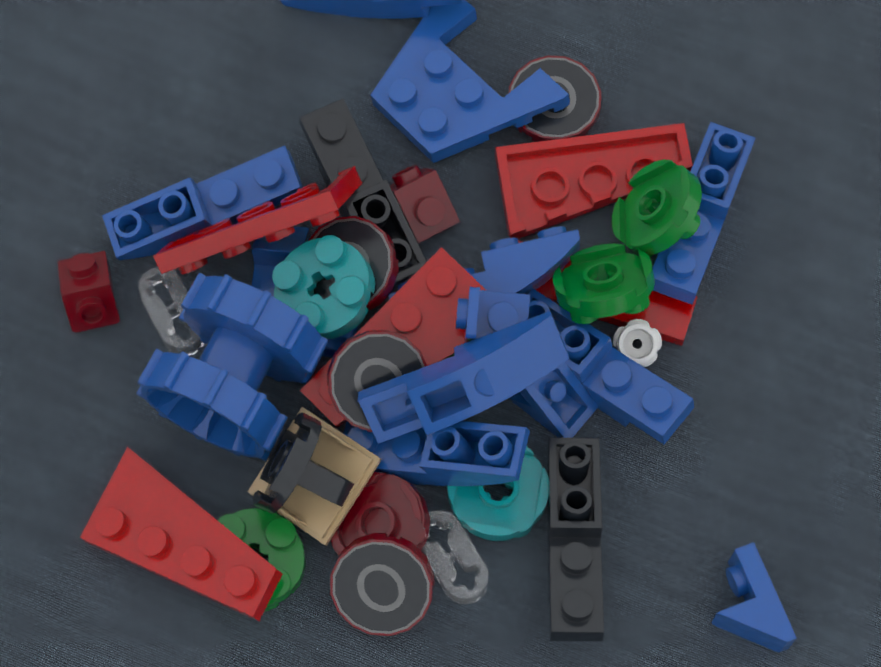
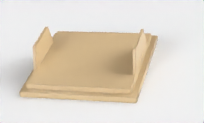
(339, 454)

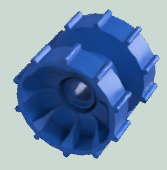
(246, 340)

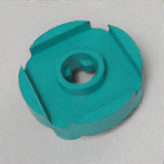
(327, 259)
(513, 514)

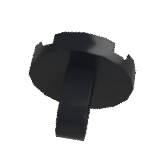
(292, 466)

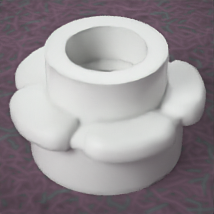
(640, 330)

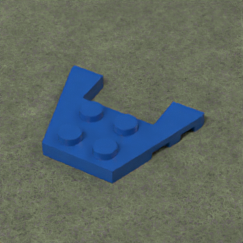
(443, 101)

